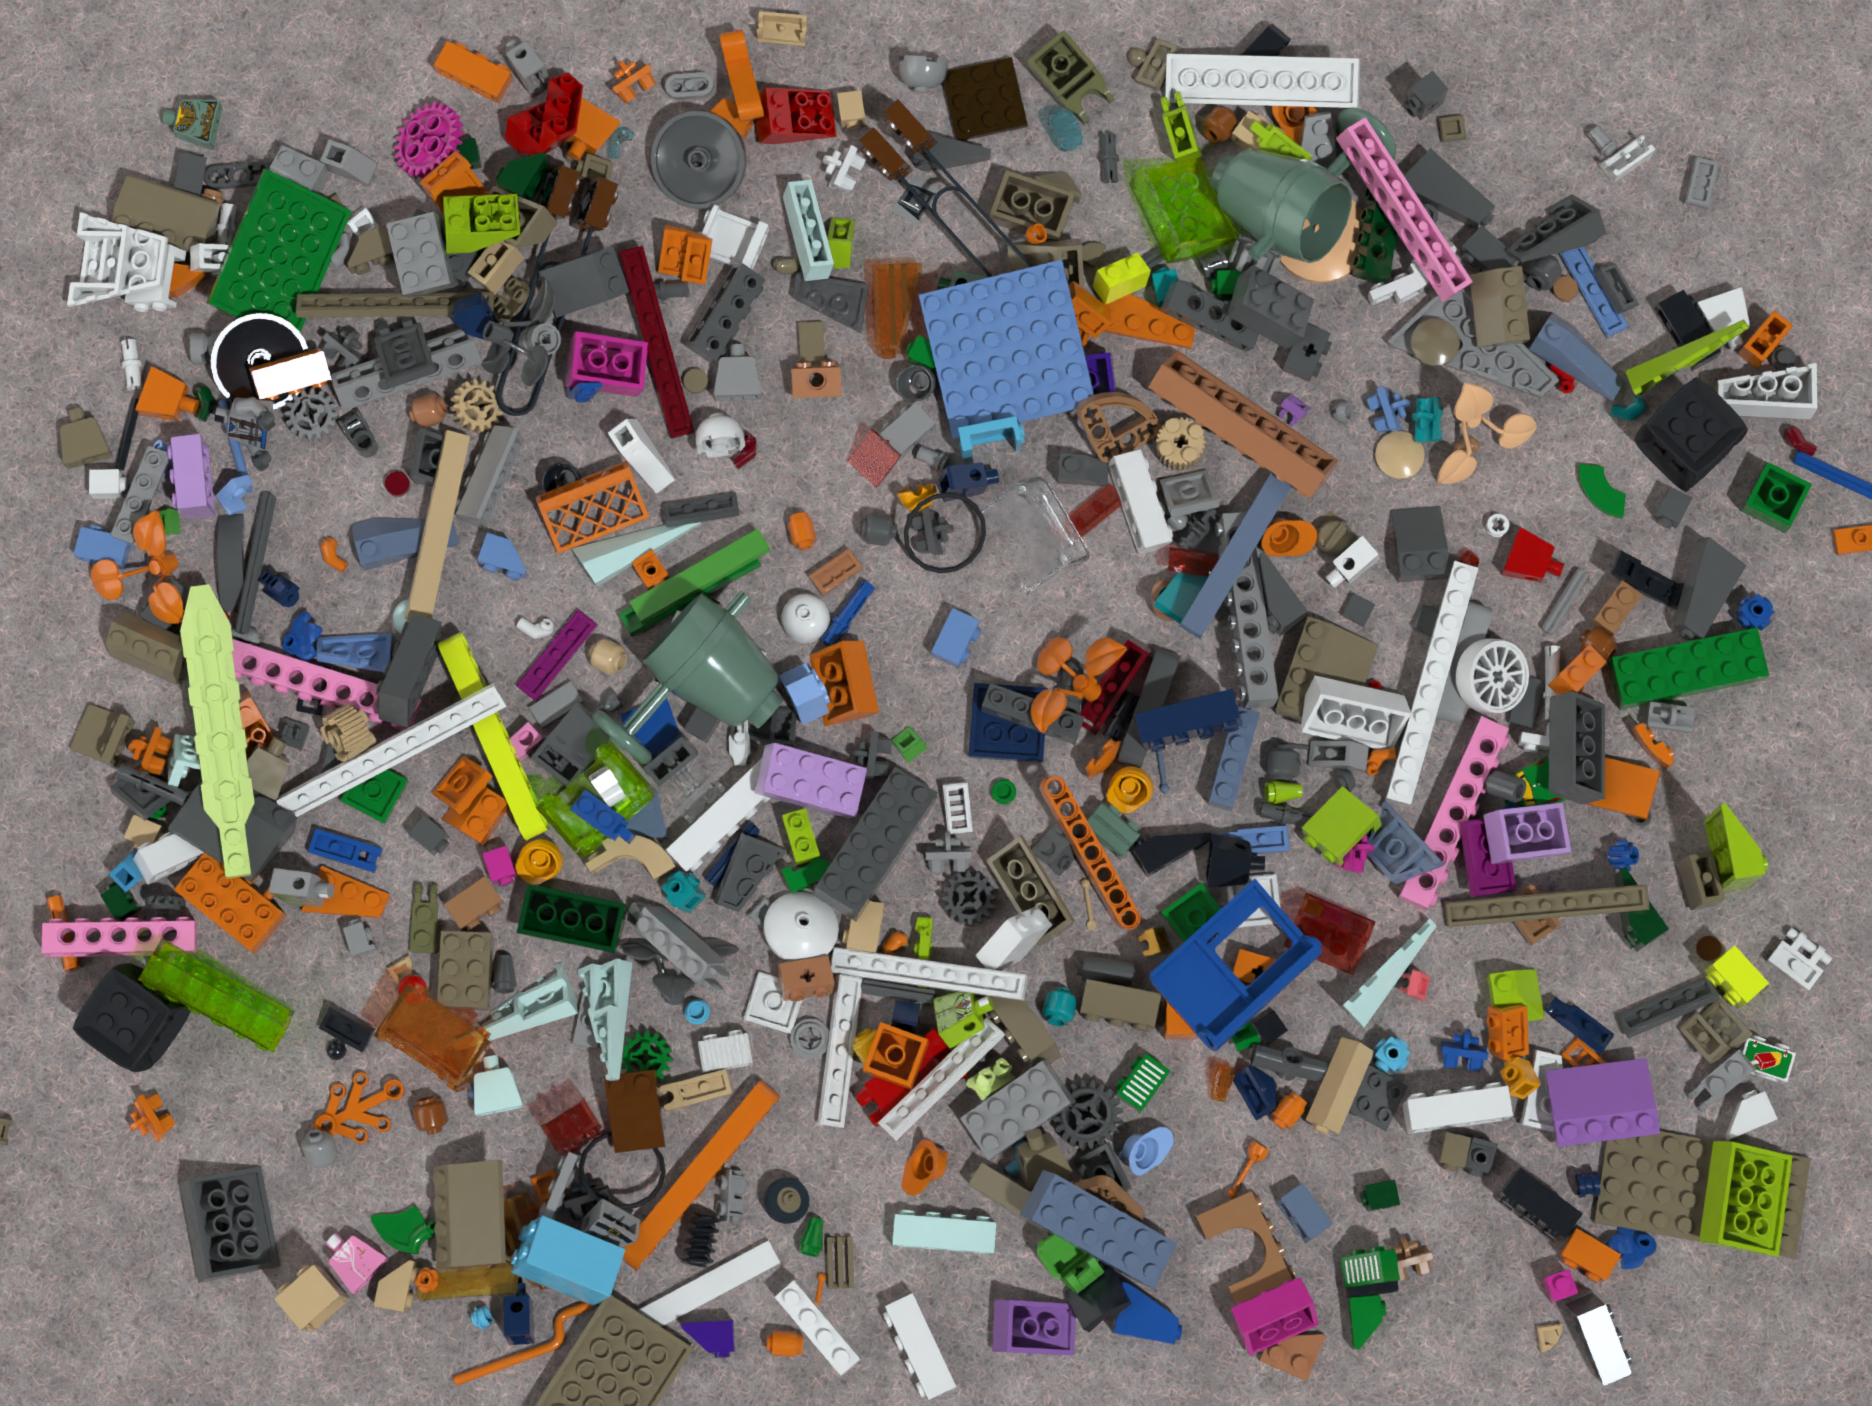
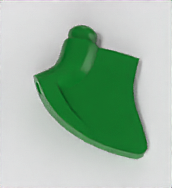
(404, 1230)

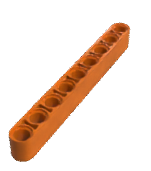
(700, 1172)

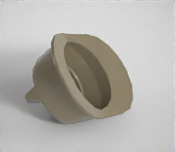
(1333, 535)

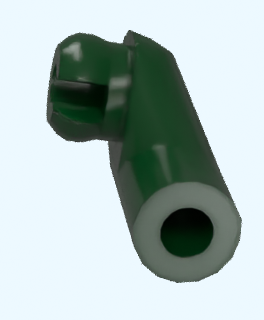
(206, 401)

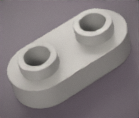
(689, 85)

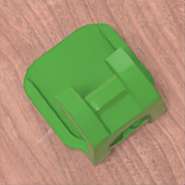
(1065, 1260)

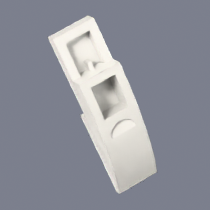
(1403, 287)

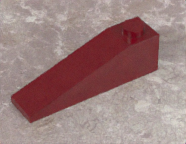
(1115, 683)

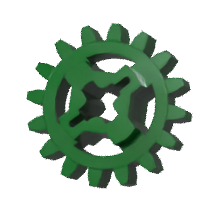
(646, 1046)

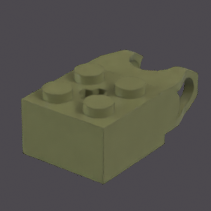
(1074, 82)

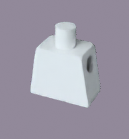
(1724, 311)
(1363, 556)

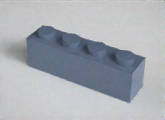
(1233, 761)

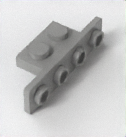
(141, 493)

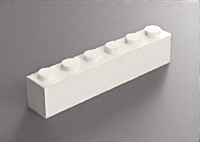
(717, 822)

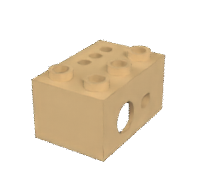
(311, 1298)

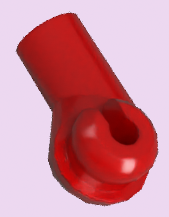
(1566, 382)

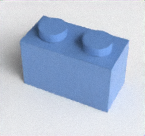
(97, 545)
(955, 638)

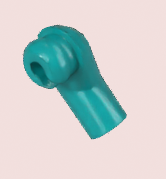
(1630, 412)

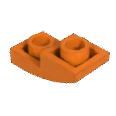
(1659, 752)

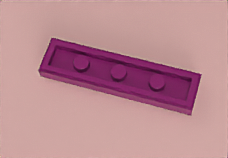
(556, 655)

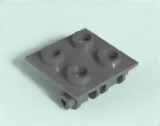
(1200, 533)
(1377, 1098)

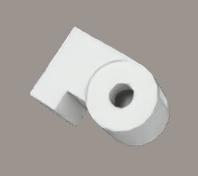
(607, 786)

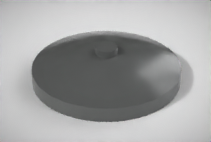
(698, 159)

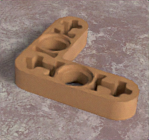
(1109, 1191)

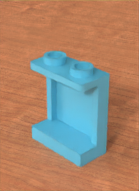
(989, 432)

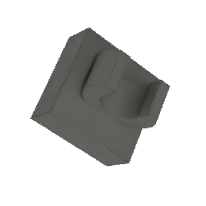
(294, 734)

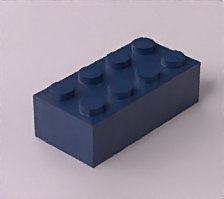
(1189, 720)

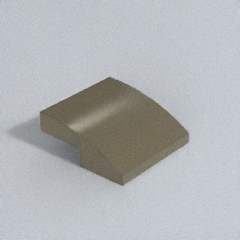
(1715, 1031)

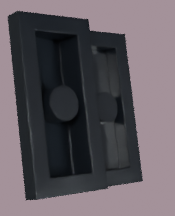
(1099, 1299)

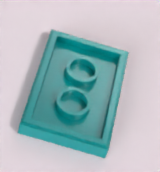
(1179, 595)

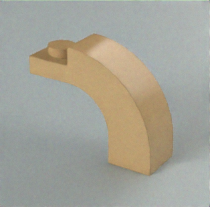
(640, 849)

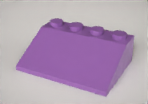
(1602, 1102)

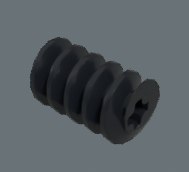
(700, 1240)

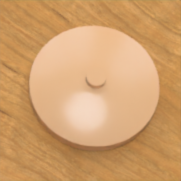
(1337, 262)

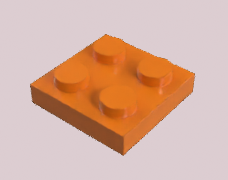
(462, 784)

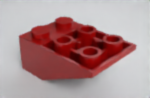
(795, 116)

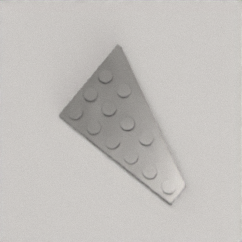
(1504, 364)

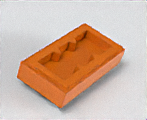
(1853, 540)

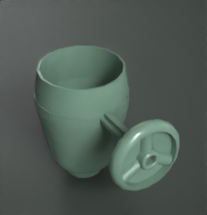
(1277, 192)
(710, 665)

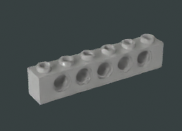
(368, 382)

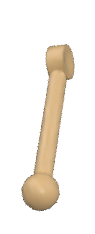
(1091, 925)

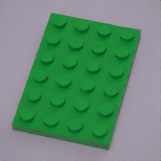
(278, 250)

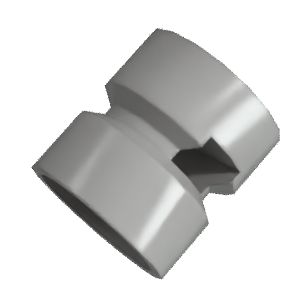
(543, 335)
(201, 347)

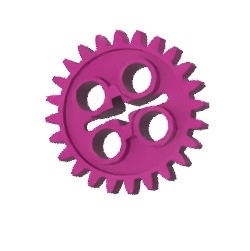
(428, 139)

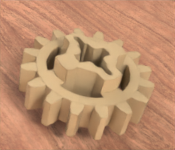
(471, 414)

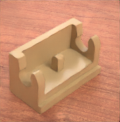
(782, 28)

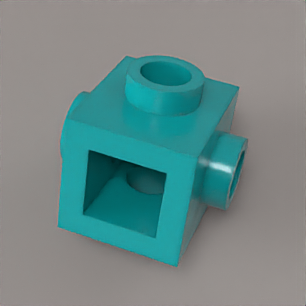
(683, 891)

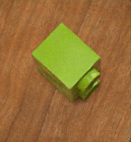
(801, 836)

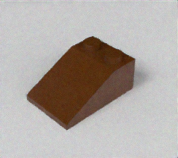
(635, 1111)

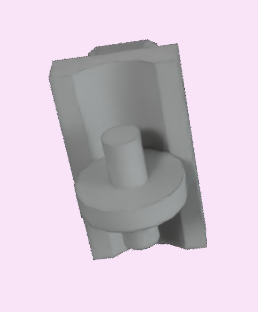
(1670, 717)
(936, 855)

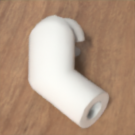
(537, 630)

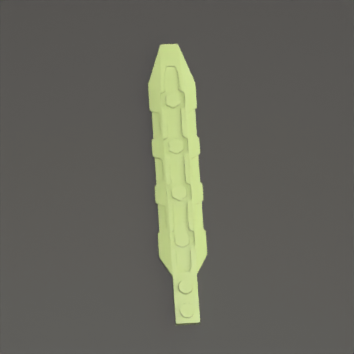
(218, 724)

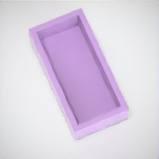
(810, 780)

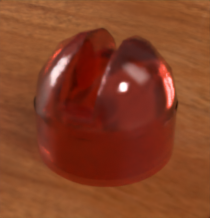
(1469, 558)

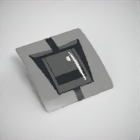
(909, 205)

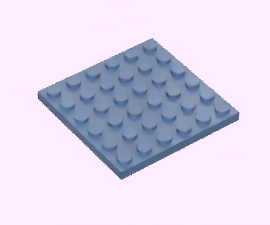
(1007, 347)

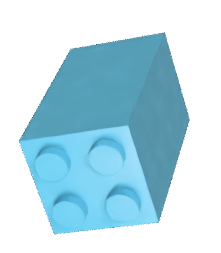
(567, 1260)

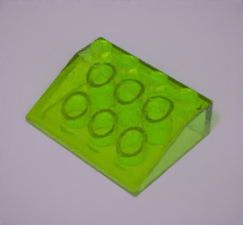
(1182, 209)

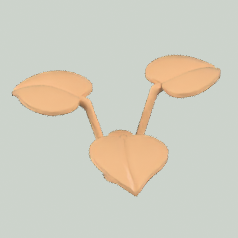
(1469, 409)

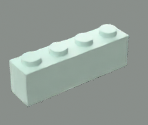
(808, 230)
(944, 1233)

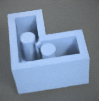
(805, 693)

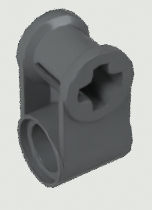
(357, 431)

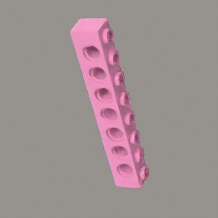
(1404, 209)
(312, 675)
(1496, 736)

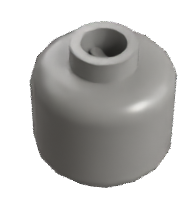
(319, 1149)

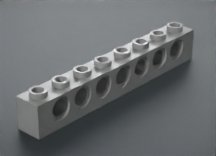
(1252, 694)

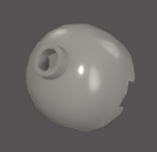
(922, 72)

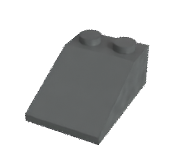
(585, 280)
(1420, 544)
(1281, 603)

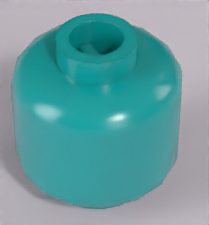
(1059, 1006)

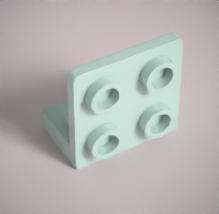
(180, 757)

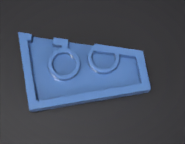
(356, 651)

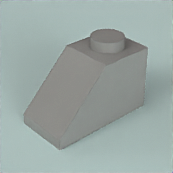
(1338, 755)

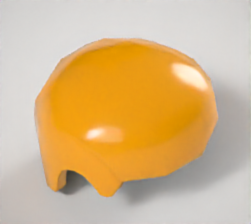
(911, 499)

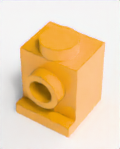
(1519, 1077)

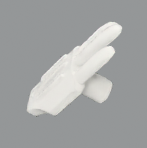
(739, 745)

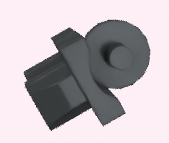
(335, 344)
(929, 522)
(877, 745)

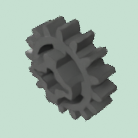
(960, 890)

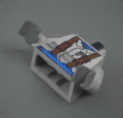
(251, 425)

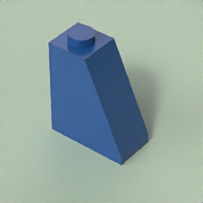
(1147, 1319)

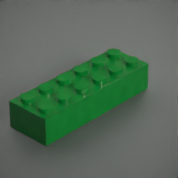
(1688, 668)

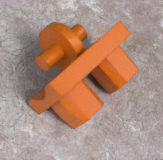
(642, 75)
(157, 744)
(146, 1108)

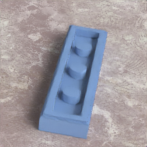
(1582, 271)

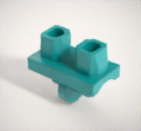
(1428, 420)

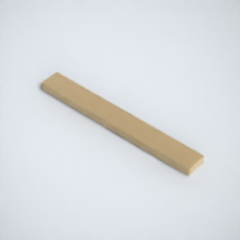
(438, 524)

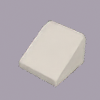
(362, 221)

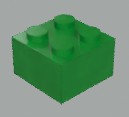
(1776, 497)

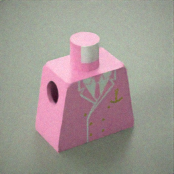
(354, 1261)

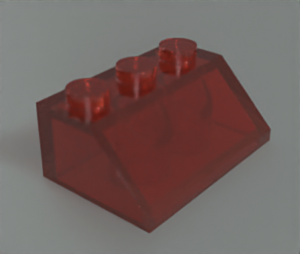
(1338, 930)

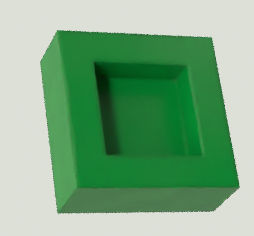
(1245, 1037)

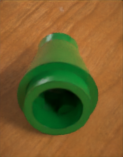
(812, 1238)

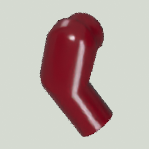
(1797, 440)
(747, 453)

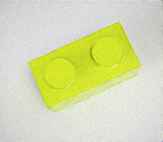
(1121, 278)

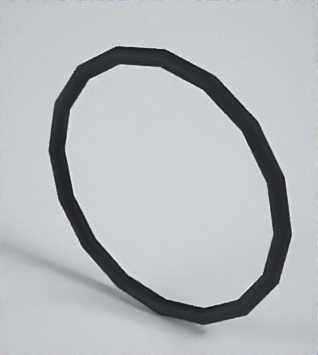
(929, 499)
(622, 1206)

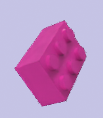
(607, 360)
(1274, 1316)

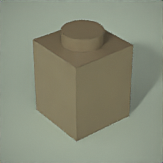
(1454, 1151)

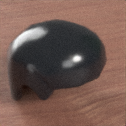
(557, 473)

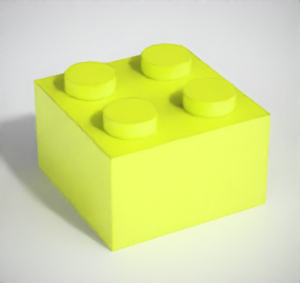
(1736, 977)

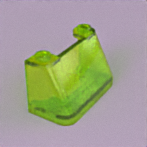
(574, 830)

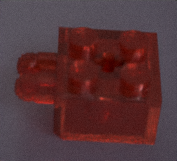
(572, 1128)

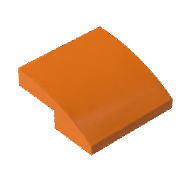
(685, 254)

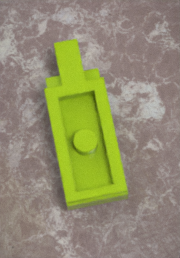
(1276, 141)
(923, 948)

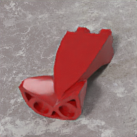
(888, 1094)

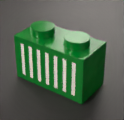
(1142, 1082)
(1370, 1268)

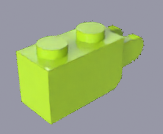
(1180, 129)

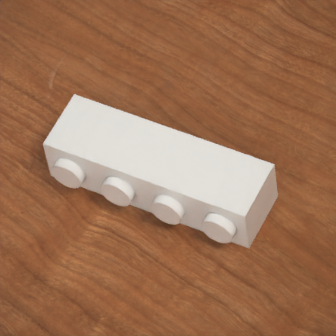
(1140, 501)
(818, 1327)
(920, 1347)

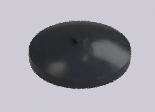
(249, 343)

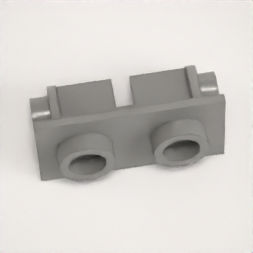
(730, 1183)

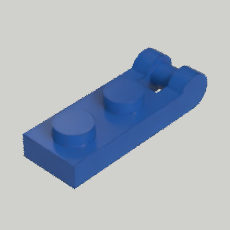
(344, 850)

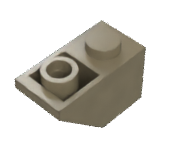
(374, 247)

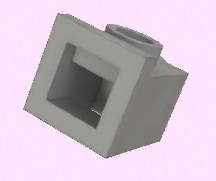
(359, 939)

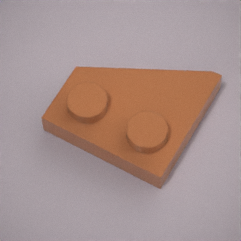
(1294, 1354)

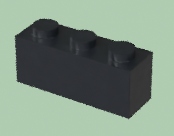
(1684, 322)

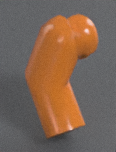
(330, 557)
(1377, 757)
(894, 942)

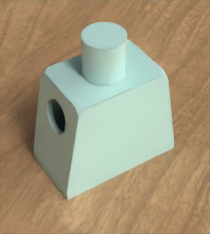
(495, 1089)

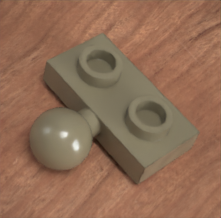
(1154, 65)

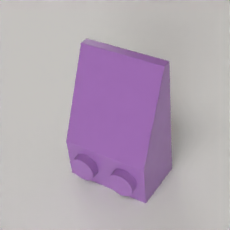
(1033, 1327)

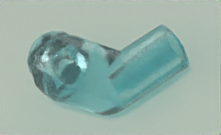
(616, 139)

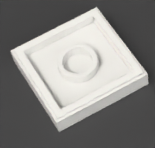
(1259, 917)
(767, 1005)

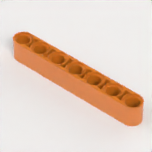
(1079, 846)

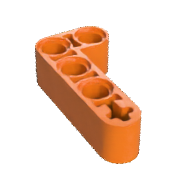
(741, 75)

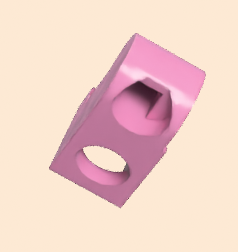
(526, 740)

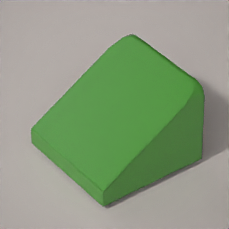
(170, 521)
(909, 744)

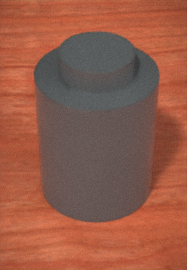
(1506, 786)

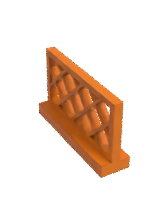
(585, 487)

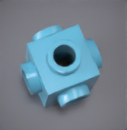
(1384, 1061)

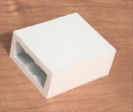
(1014, 939)

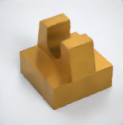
(1157, 941)

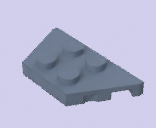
(1400, 849)

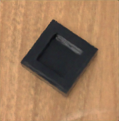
(1270, 1027)

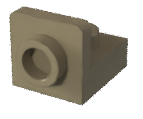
(593, 167)

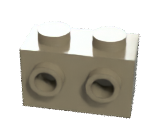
(1701, 880)

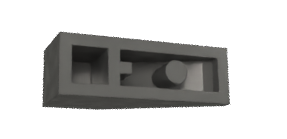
(951, 154)

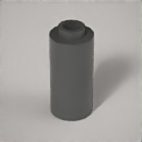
(1106, 970)

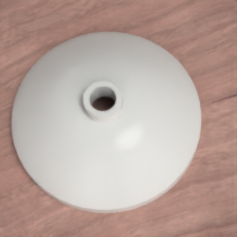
(790, 938)

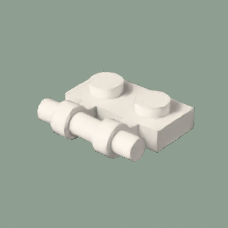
(1794, 964)

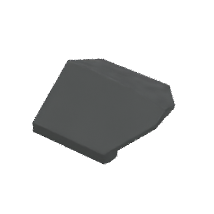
(777, 729)

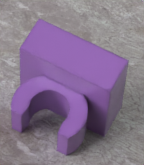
(1294, 406)

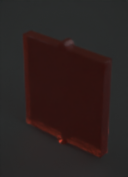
(874, 458)

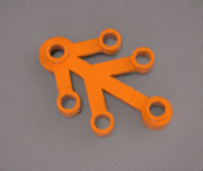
(354, 1109)

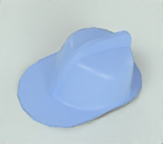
(1146, 1150)

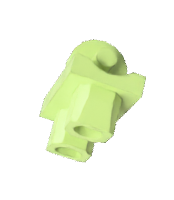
(991, 1079)

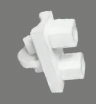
(848, 160)

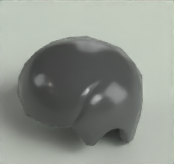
(911, 376)

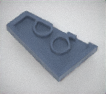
(649, 821)

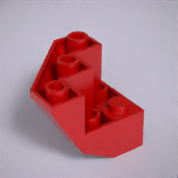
(549, 123)

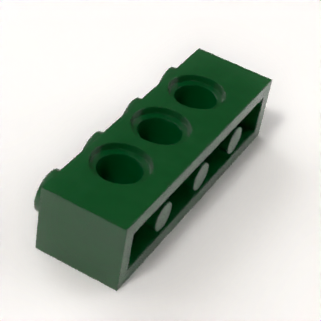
(1381, 244)

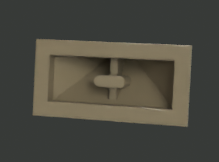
(1063, 181)

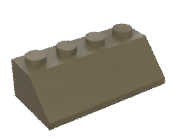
(166, 212)
(1030, 886)

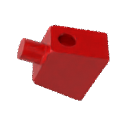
(1531, 558)

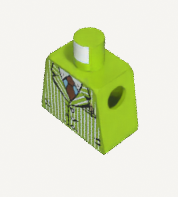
(960, 1016)

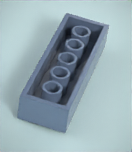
(1098, 1229)

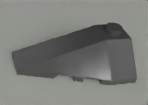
(1567, 227)

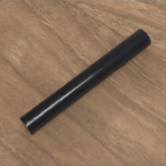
(127, 436)

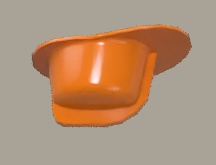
(1292, 119)
(1288, 537)
(923, 1166)

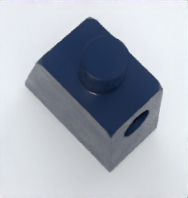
(958, 479)
(520, 1325)

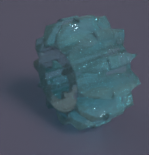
(1065, 130)

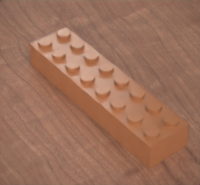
(1243, 424)

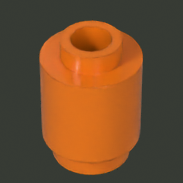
(802, 531)
(1288, 1111)
(785, 1343)

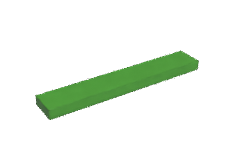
(700, 576)

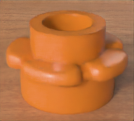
(432, 1283)

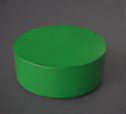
(1003, 792)

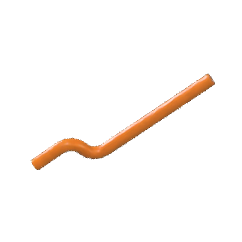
(529, 1353)

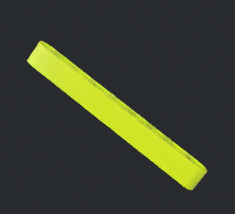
(495, 740)

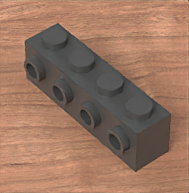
(725, 312)

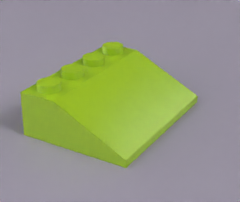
(1734, 850)
(1745, 1198)

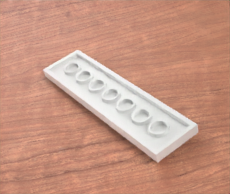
(1263, 80)

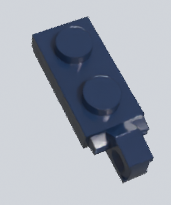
(1580, 1024)

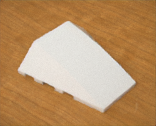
(116, 260)

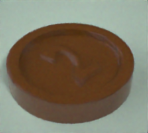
(1708, 948)

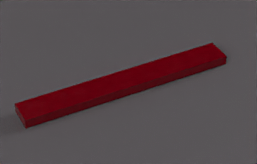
(659, 346)

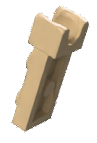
(697, 1090)

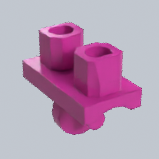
(1356, 856)

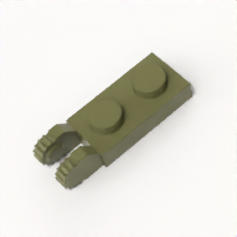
(424, 921)

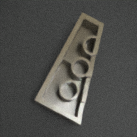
(1024, 1030)

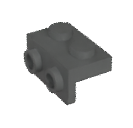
(1055, 849)

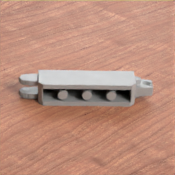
(680, 945)

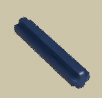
(718, 870)

